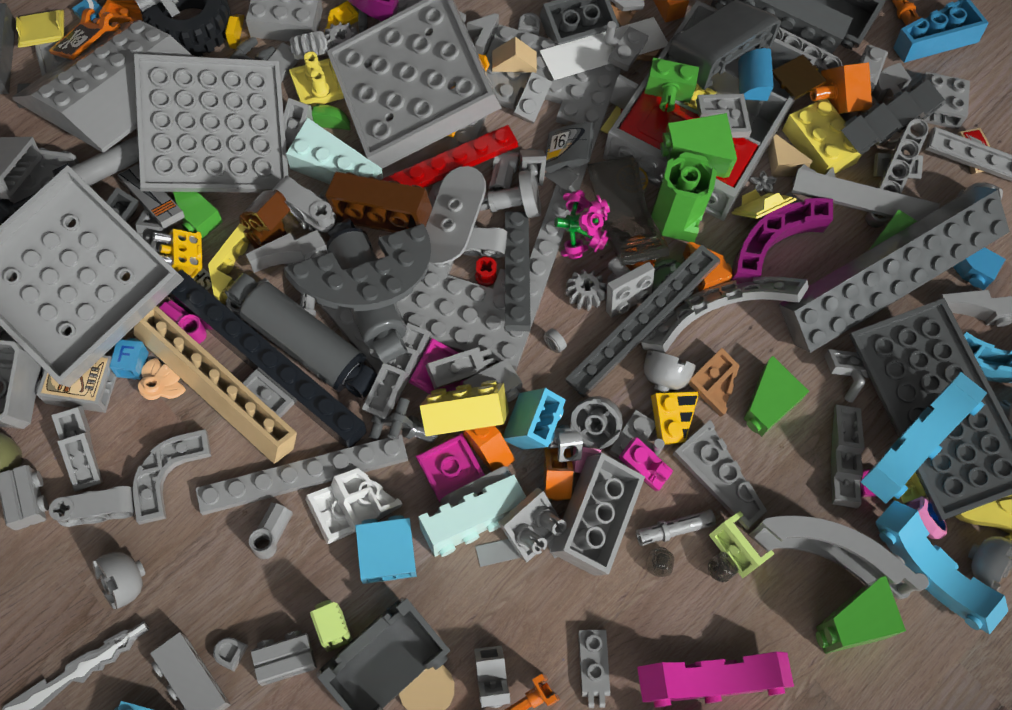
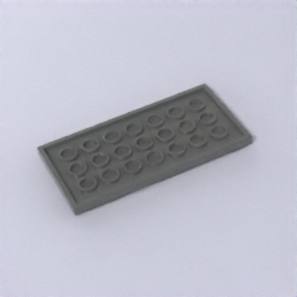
(909, 366)

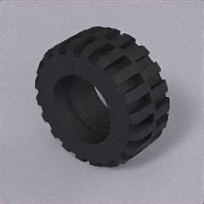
(195, 34)

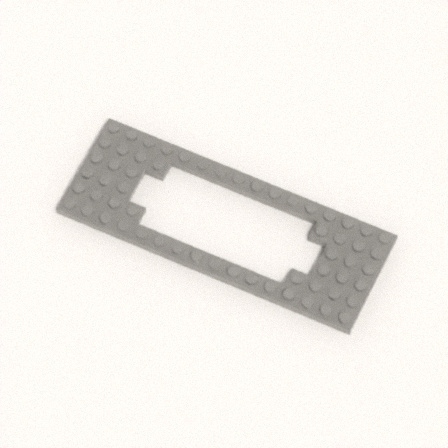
(474, 315)

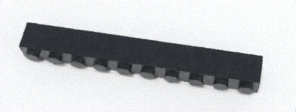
(264, 357)

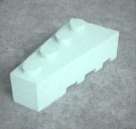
(322, 154)
(471, 516)

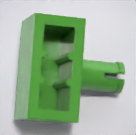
(671, 82)

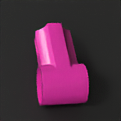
(185, 320)

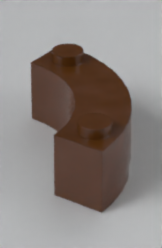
(264, 218)

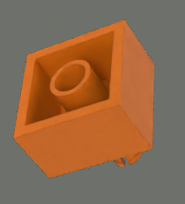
(846, 88)

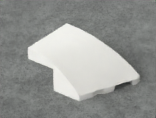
(348, 503)

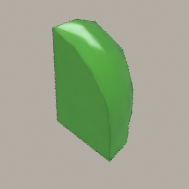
(330, 117)

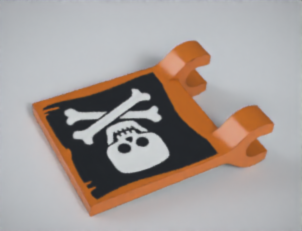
(83, 35)

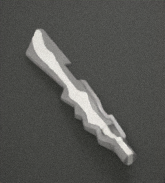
(78, 670)

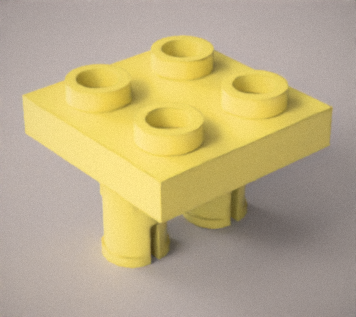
(316, 81)

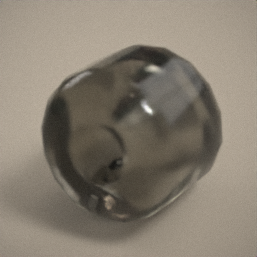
(660, 562)
(722, 567)

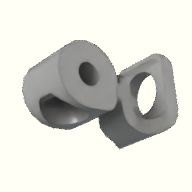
(564, 439)

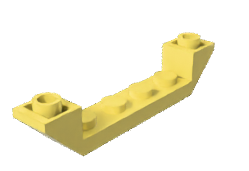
(224, 261)

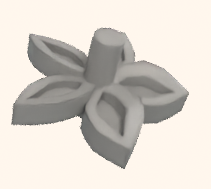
(763, 182)

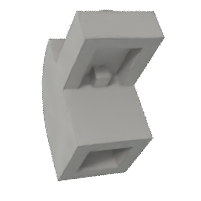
(891, 81)
(491, 677)

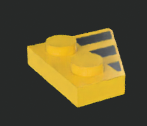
(673, 415)

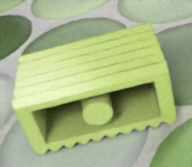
(330, 625)

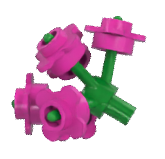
(587, 224)

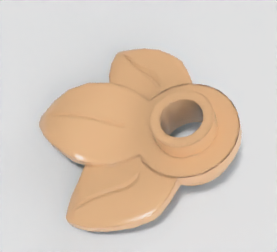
(162, 377)

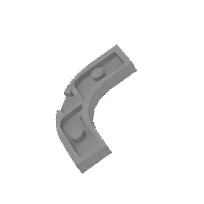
(154, 470)

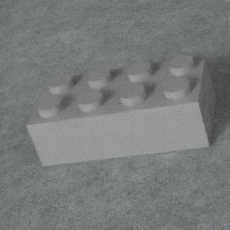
(598, 514)

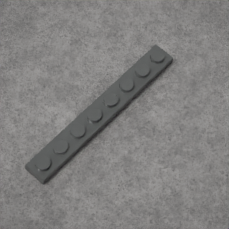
(642, 321)

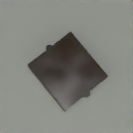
(798, 77)

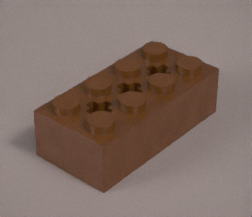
(378, 202)

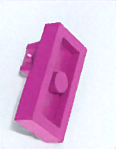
(645, 462)

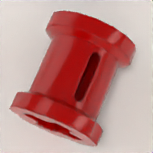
(486, 271)

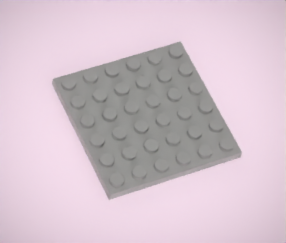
(209, 124)

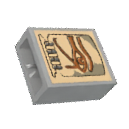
(89, 391)

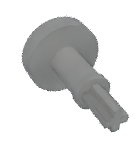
(526, 195)

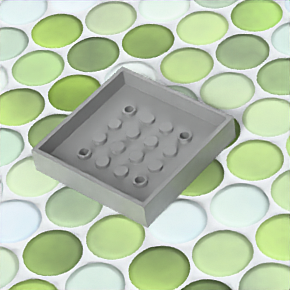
(412, 80)
(75, 277)

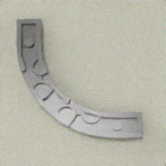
(717, 296)

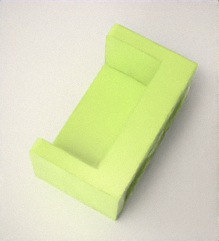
(732, 541)

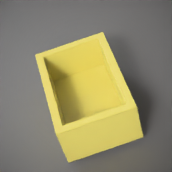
(819, 136)
(464, 408)

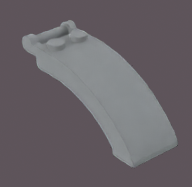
(843, 546)

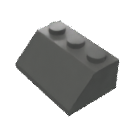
(575, 19)

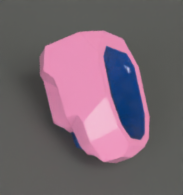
(929, 518)

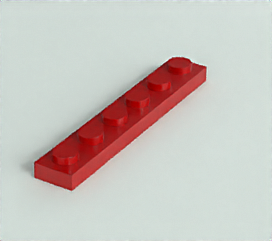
(467, 154)

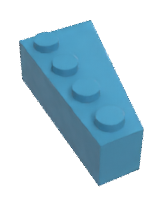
(941, 31)

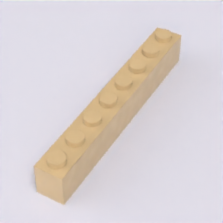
(216, 385)

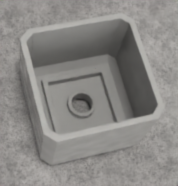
(20, 377)

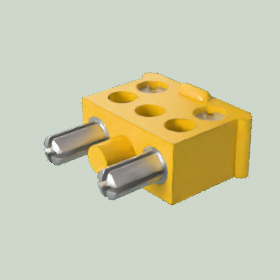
(182, 250)

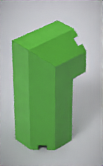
(683, 196)

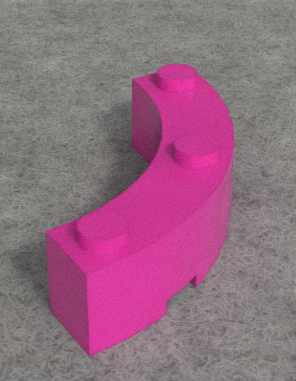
(714, 678)

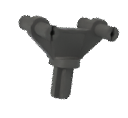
(398, 421)

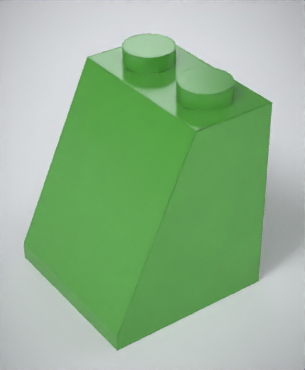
(705, 137)
(862, 619)

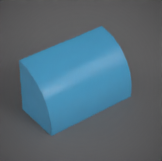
(756, 74)

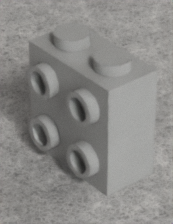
(956, 95)

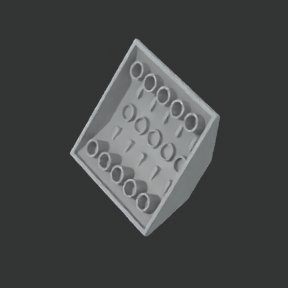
(97, 90)

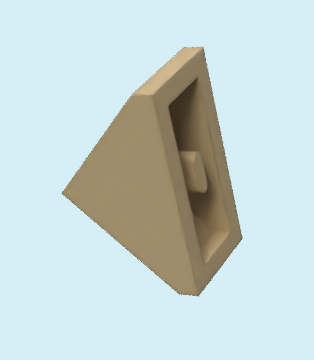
(514, 57)
(785, 158)

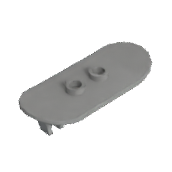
(455, 214)

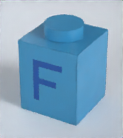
(129, 358)

